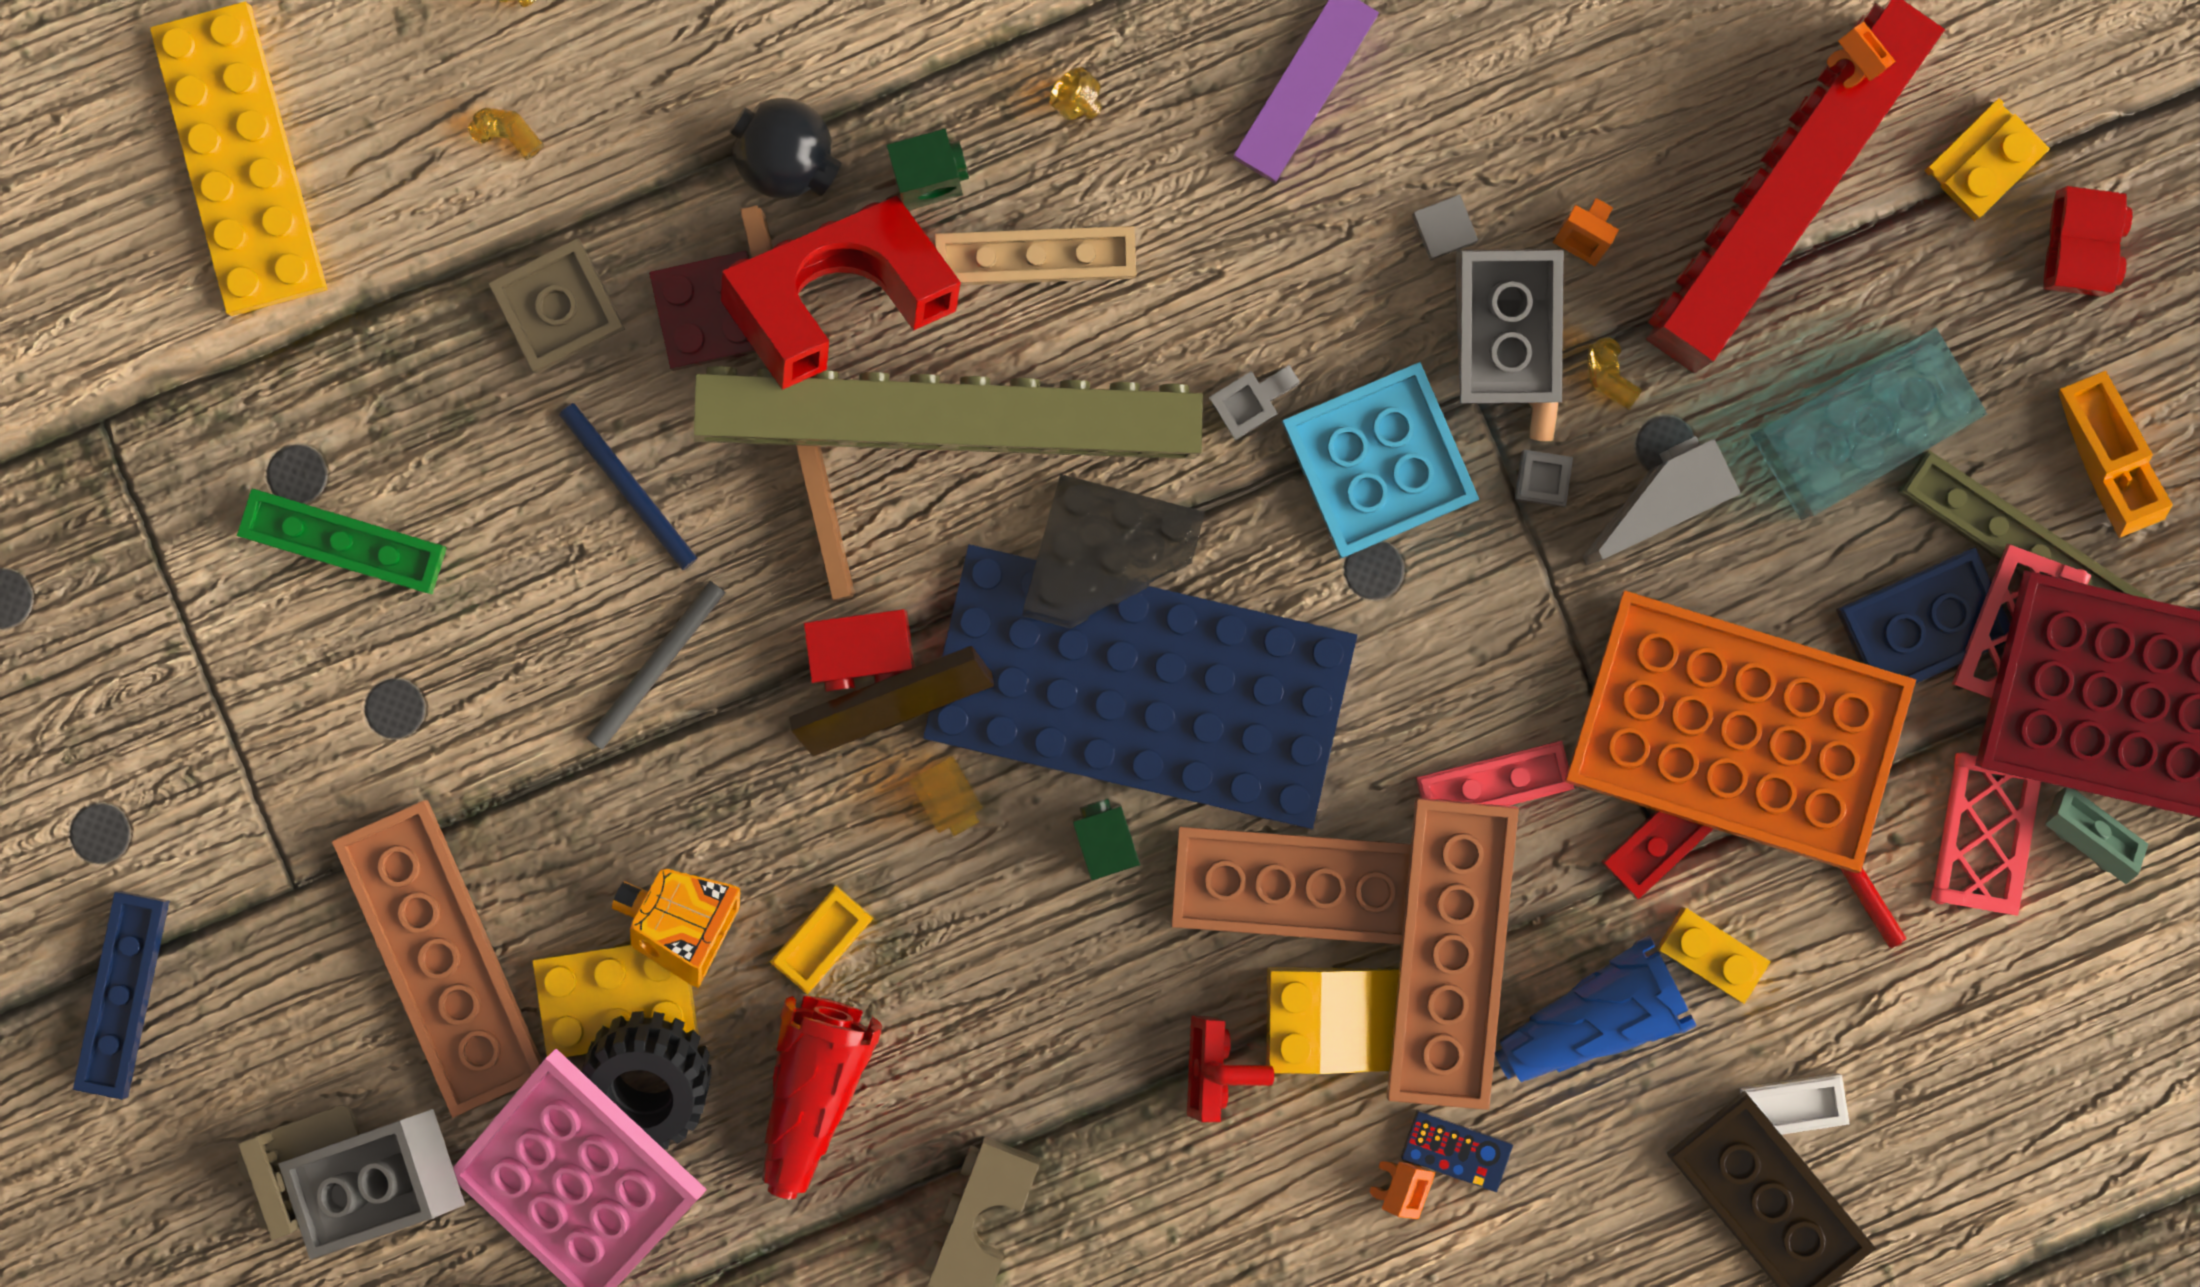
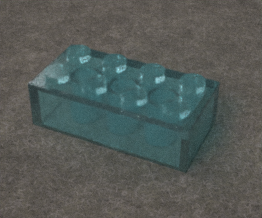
(1868, 424)

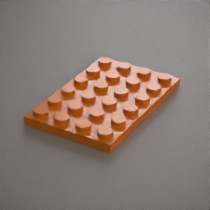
(1741, 731)

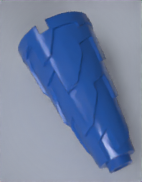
(1601, 1016)

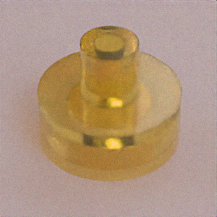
(1076, 95)

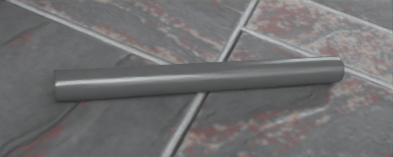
(656, 665)

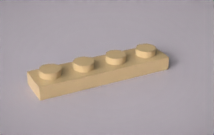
(1040, 255)

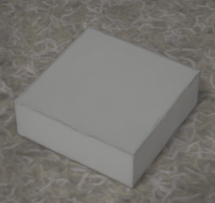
(1445, 227)
(1543, 478)

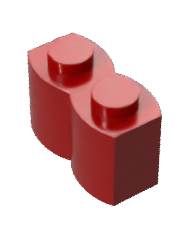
(2086, 241)

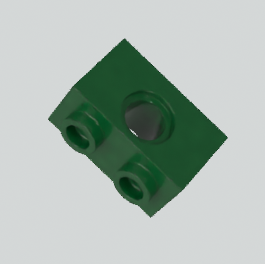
(928, 168)
(1105, 839)

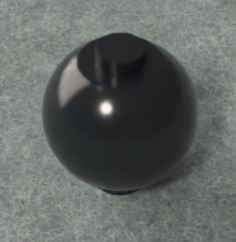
(784, 149)

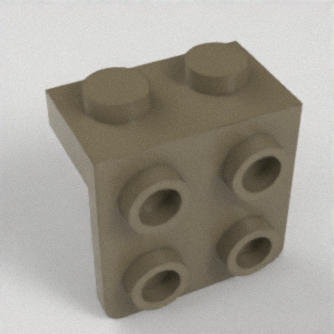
(264, 1151)

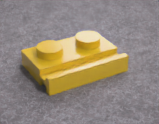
(1987, 159)

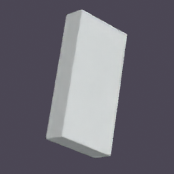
(1802, 1103)

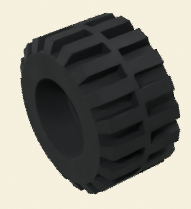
(660, 1049)

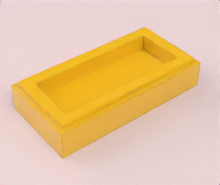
(821, 939)

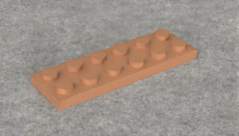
(1290, 885)
(1452, 953)
(439, 957)

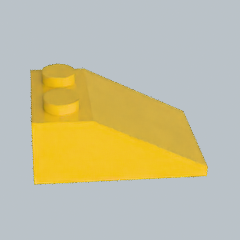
(1330, 1019)

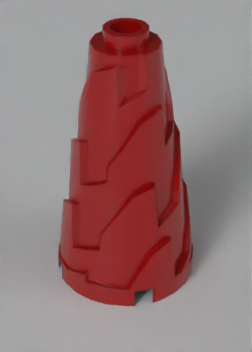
(813, 1083)

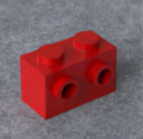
(858, 648)

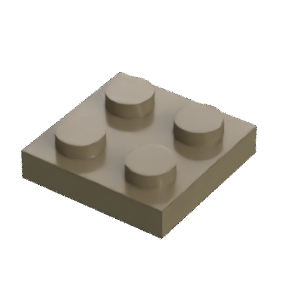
(556, 306)

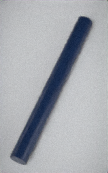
(628, 486)

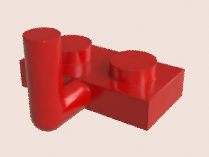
(1209, 1076)

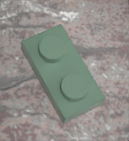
(2096, 834)

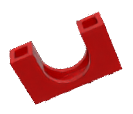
(875, 243)

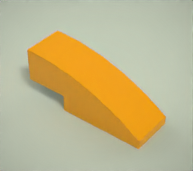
(2114, 454)

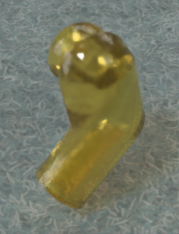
(505, 124)
(1605, 373)

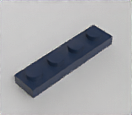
(121, 995)

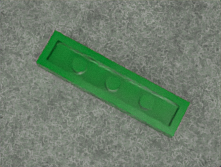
(341, 541)

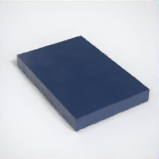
(1923, 619)

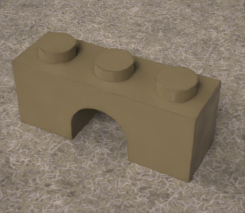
(996, 1177)

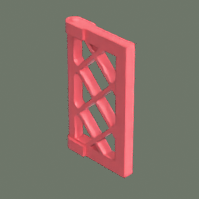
(1997, 595)
(2014, 864)

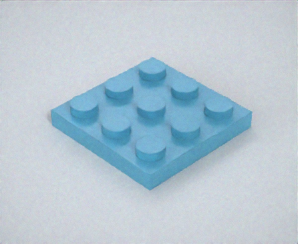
(1380, 460)

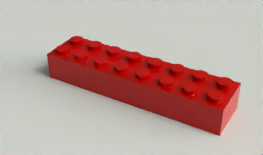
(1788, 193)

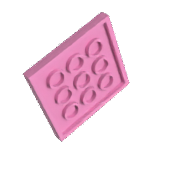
(576, 1178)

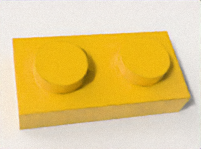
(1713, 955)

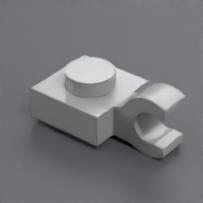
(1248, 404)

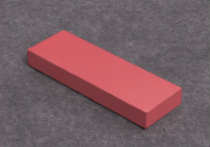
(1503, 778)

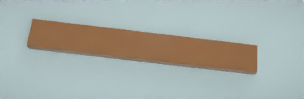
(810, 456)

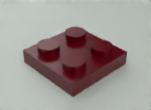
(692, 315)

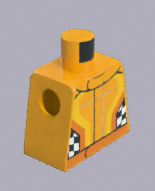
(679, 920)

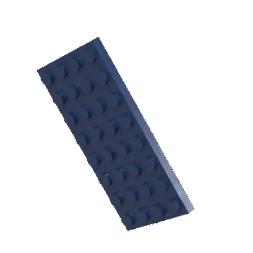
(1151, 693)

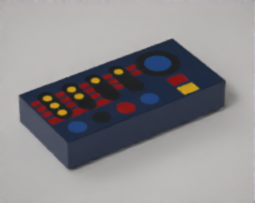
(1456, 1151)

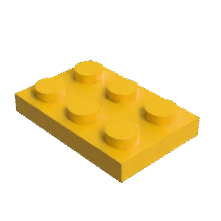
(593, 987)

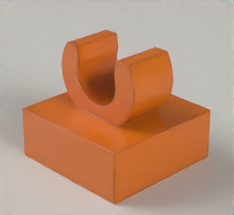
(1865, 52)
(1587, 232)
(1407, 1189)

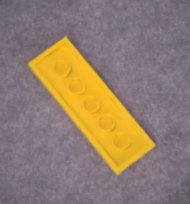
(238, 158)

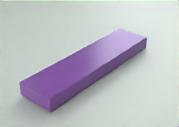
(1305, 87)

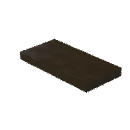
(1770, 1197)

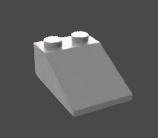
(1510, 325)
(1681, 487)
(371, 1184)

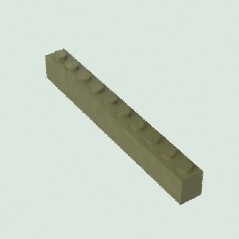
(949, 416)

